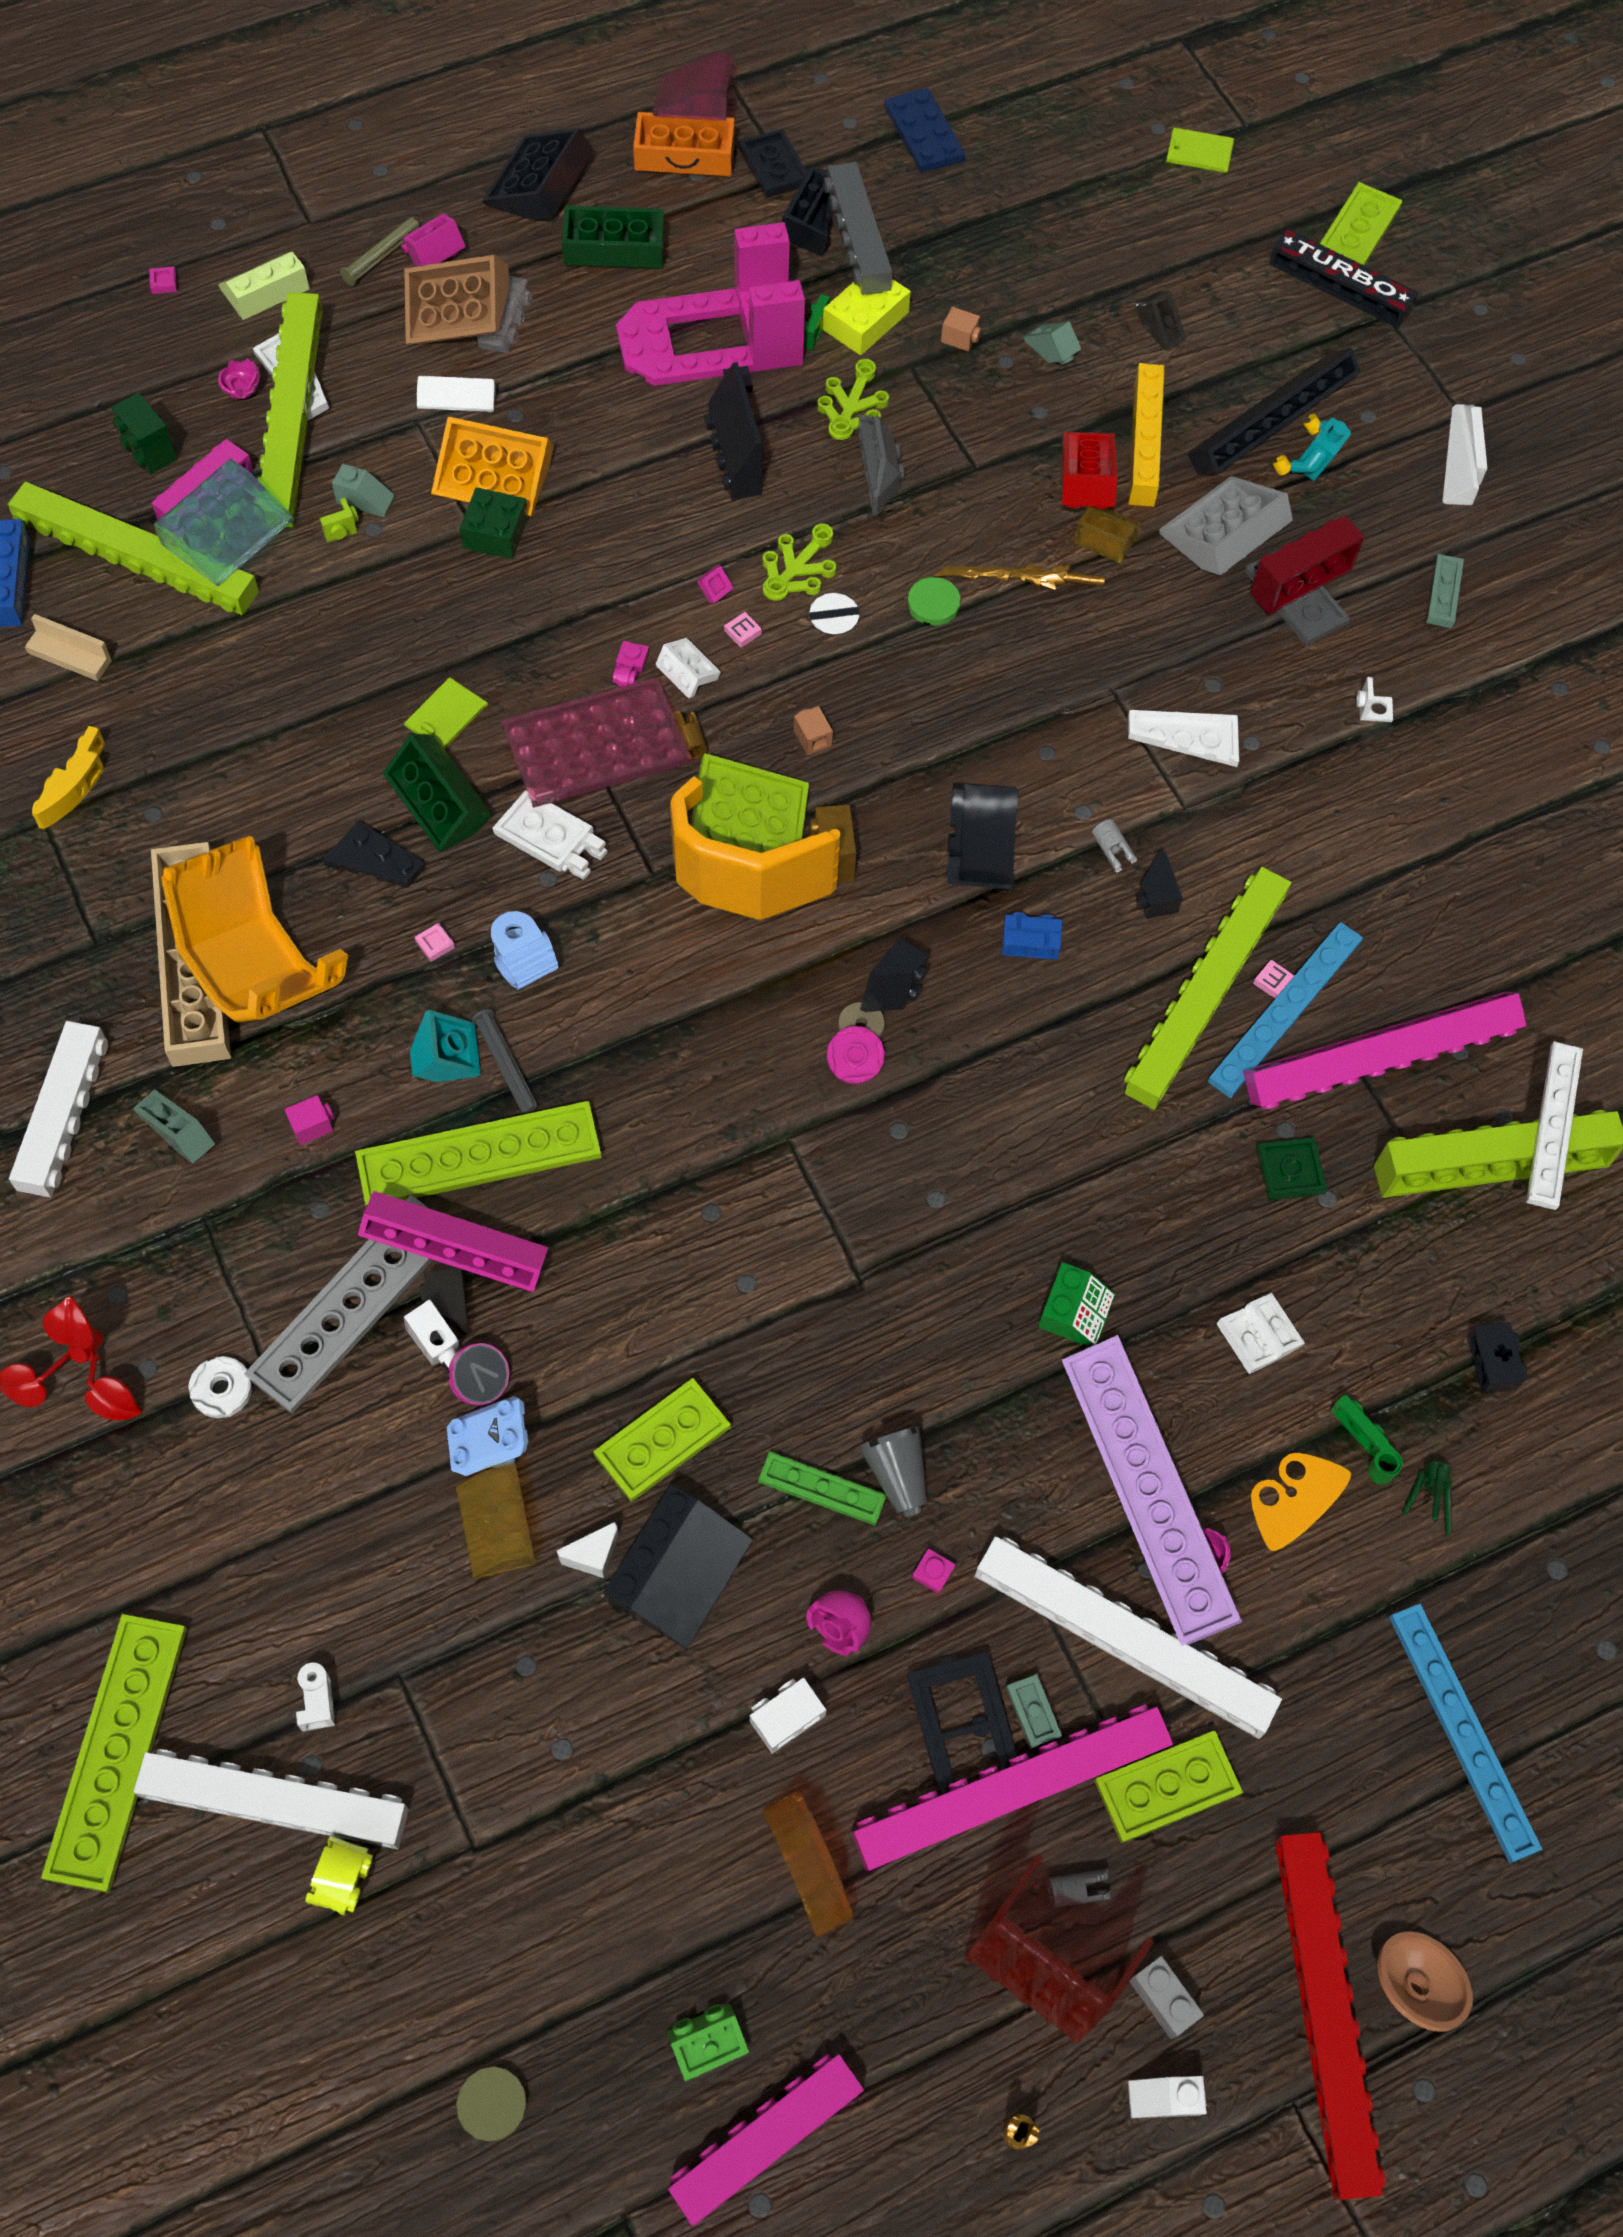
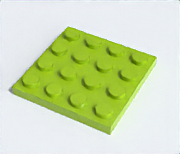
(749, 805)

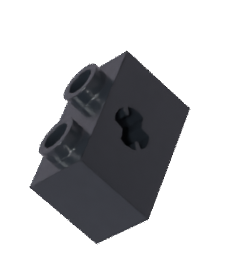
(1491, 1371)

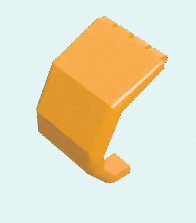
(748, 880)
(234, 939)

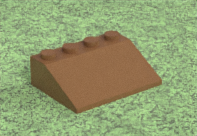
(455, 299)

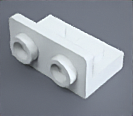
(686, 666)

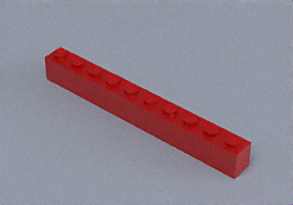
(1328, 2018)

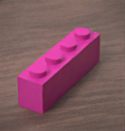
(199, 473)

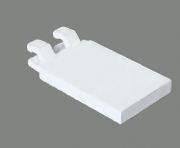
(550, 835)

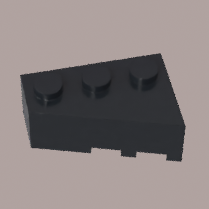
(809, 213)

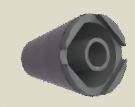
(899, 1469)

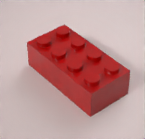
(1089, 470)

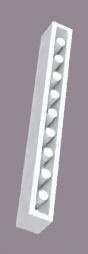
(1129, 1637)

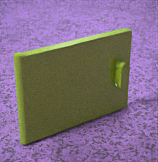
(1200, 150)
(446, 712)

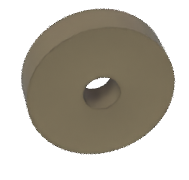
(853, 1015)

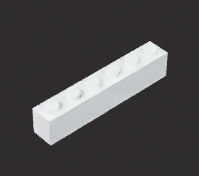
(58, 1109)

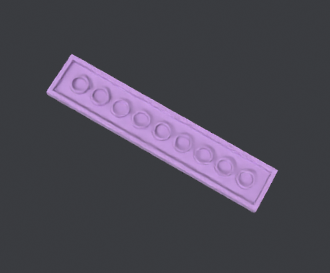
(1151, 1492)

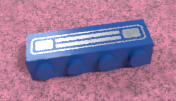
(13, 571)

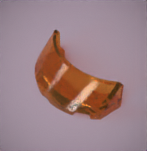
(809, 1864)

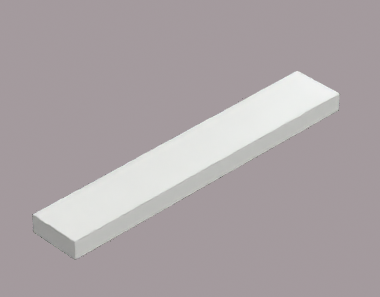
(1554, 1126)

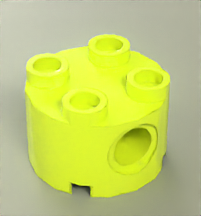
(338, 1875)

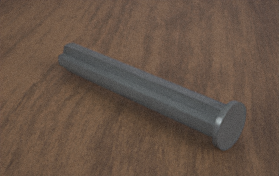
(505, 1060)

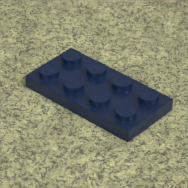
(924, 130)

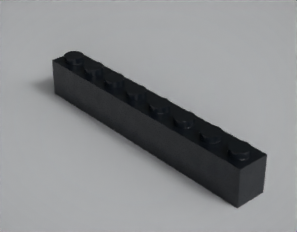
(1274, 412)

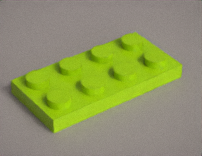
(1362, 223)
(662, 1440)
(1168, 1786)

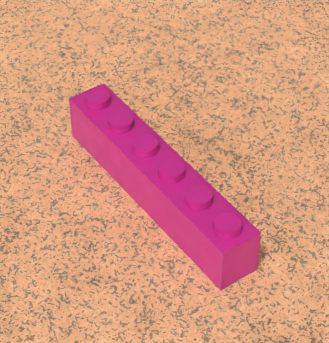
(452, 1241)
(765, 2139)

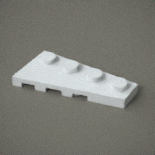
(267, 356)
(1194, 734)

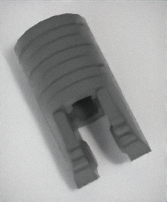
(1071, 1888)

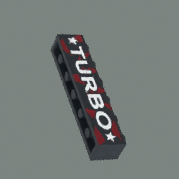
(1343, 278)

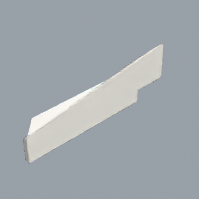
(1465, 456)

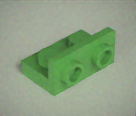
(707, 2041)

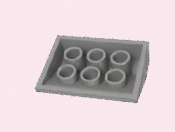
(1228, 523)

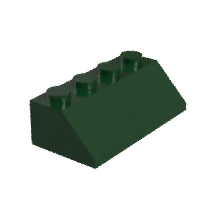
(435, 791)

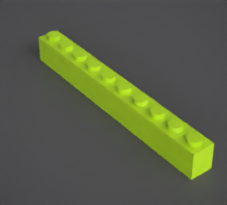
(291, 398)
(125, 546)
(1207, 988)

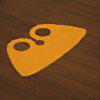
(1314, 1496)

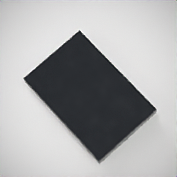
(773, 162)

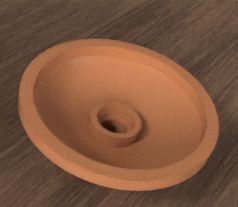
(1424, 1981)

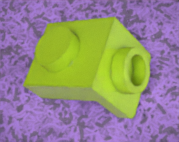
(340, 523)

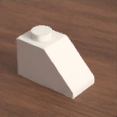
(1167, 2097)

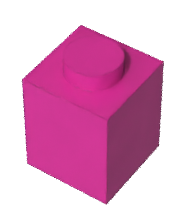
(310, 1119)

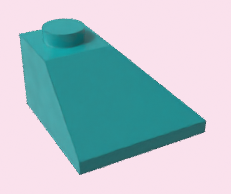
(444, 1048)

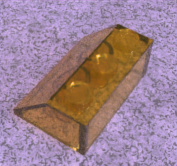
(495, 1522)

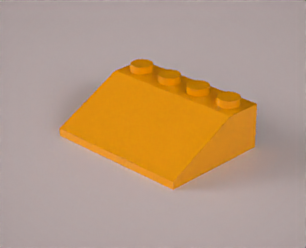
(492, 461)

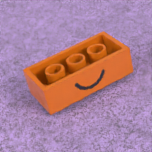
(683, 145)

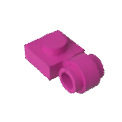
(629, 663)

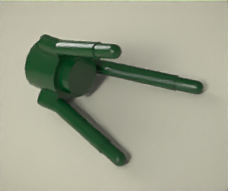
(1437, 1481)

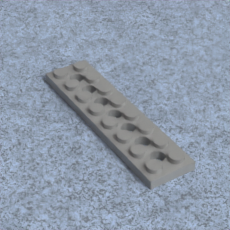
(330, 1304)

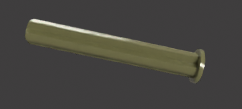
(378, 252)

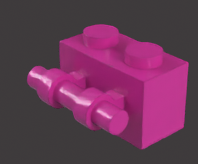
(434, 241)

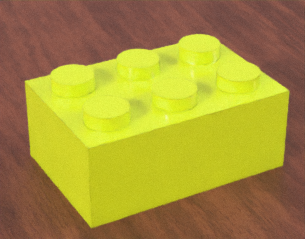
(865, 318)

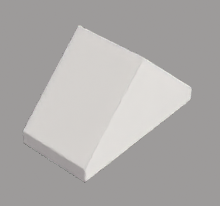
(591, 1552)

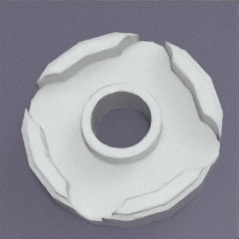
(221, 1404)

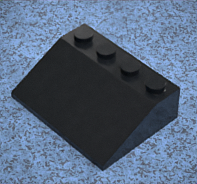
(540, 174)
(735, 436)
(677, 1567)

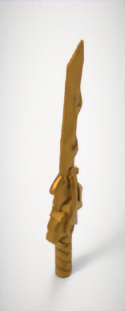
(1034, 574)

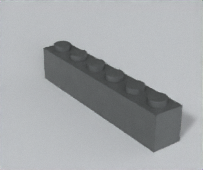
(858, 228)

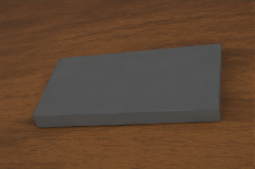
(1311, 615)

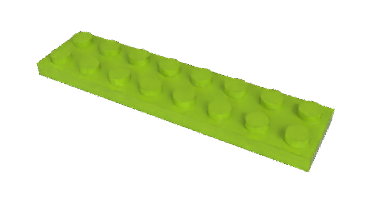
(480, 1153)
(112, 1752)

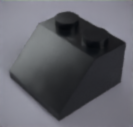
(895, 979)

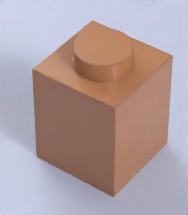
(961, 329)
(812, 730)

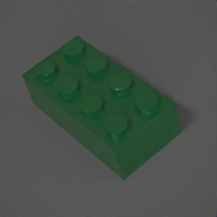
(613, 236)

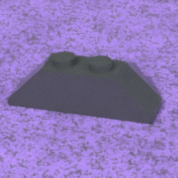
(880, 460)

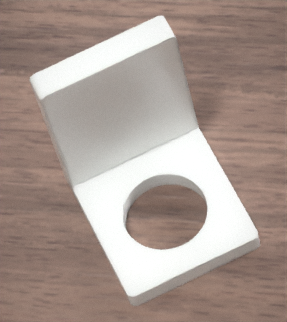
(1366, 699)

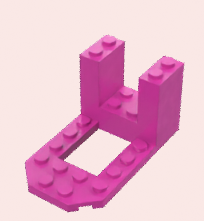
(762, 296)

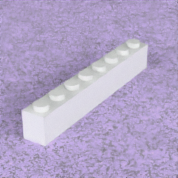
(272, 1800)

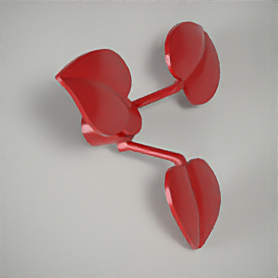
(69, 1325)

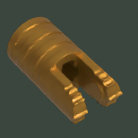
(692, 734)
(1011, 2127)

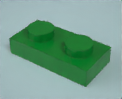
(814, 326)

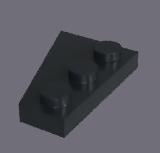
(374, 855)

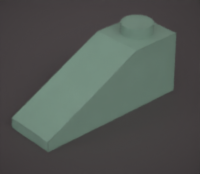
(174, 1126)

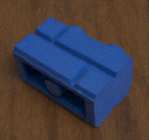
(1031, 936)

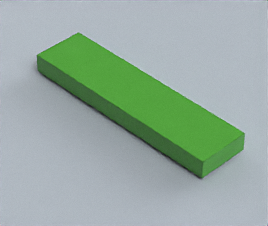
(822, 1488)

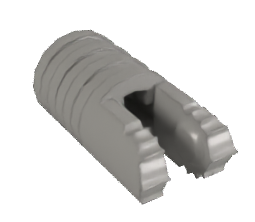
(1112, 842)

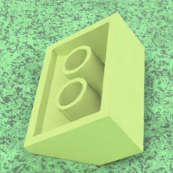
(265, 285)

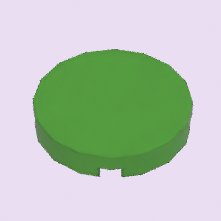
(934, 601)

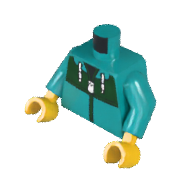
(1320, 451)

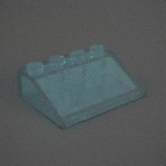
(222, 522)

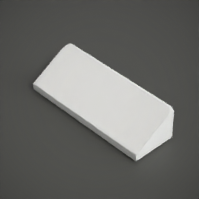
(456, 393)

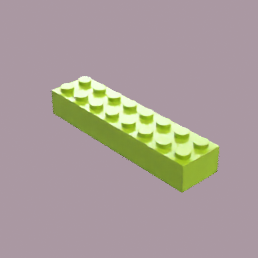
(1490, 1154)

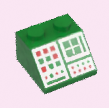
(1077, 1306)

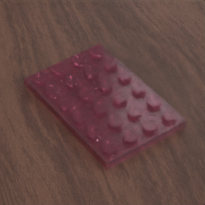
(595, 742)

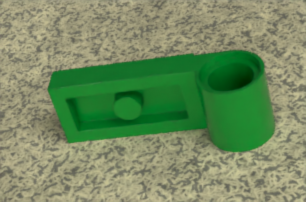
(1371, 1437)

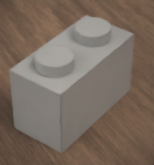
(1166, 1998)

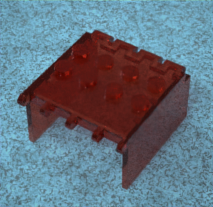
(1041, 1979)

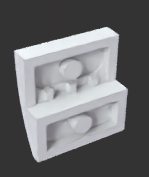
(1260, 1333)

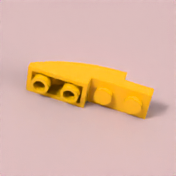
(70, 786)

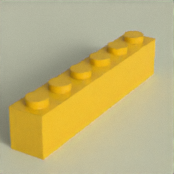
(1146, 435)

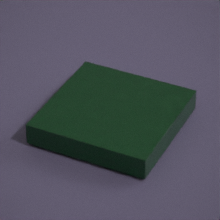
(1291, 1168)

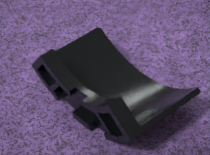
(983, 836)

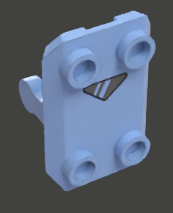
(487, 1437)

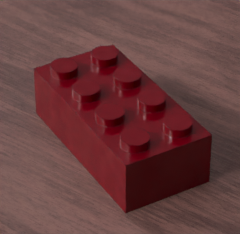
(1306, 564)

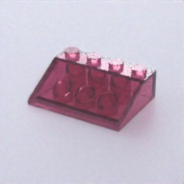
(697, 89)

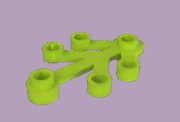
(842, 426)
(821, 538)

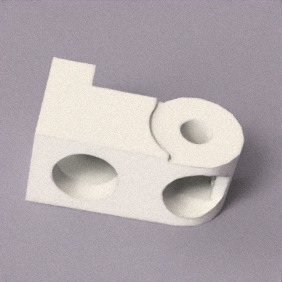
(317, 1698)

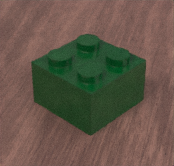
(143, 434)
(494, 523)

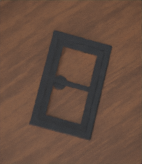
(996, 1720)

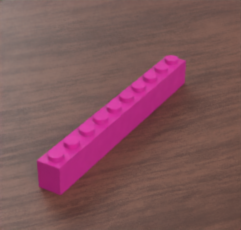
(1384, 1049)
(1011, 1788)

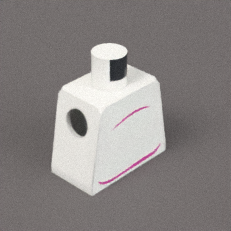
(427, 1326)

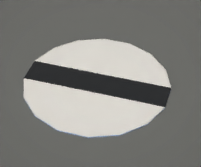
(834, 613)

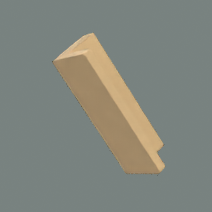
(68, 648)

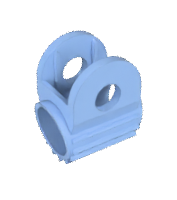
(521, 952)

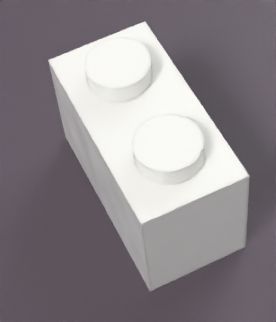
(786, 1714)

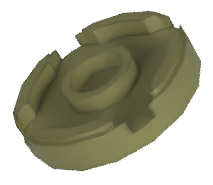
(491, 2104)

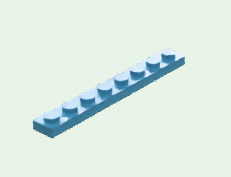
(1285, 1009)
(1465, 1734)

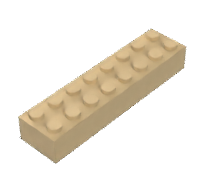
(191, 1023)

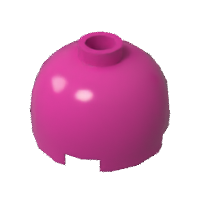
(841, 1620)

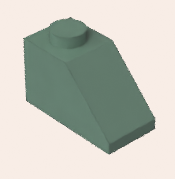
(1054, 342)
(362, 491)

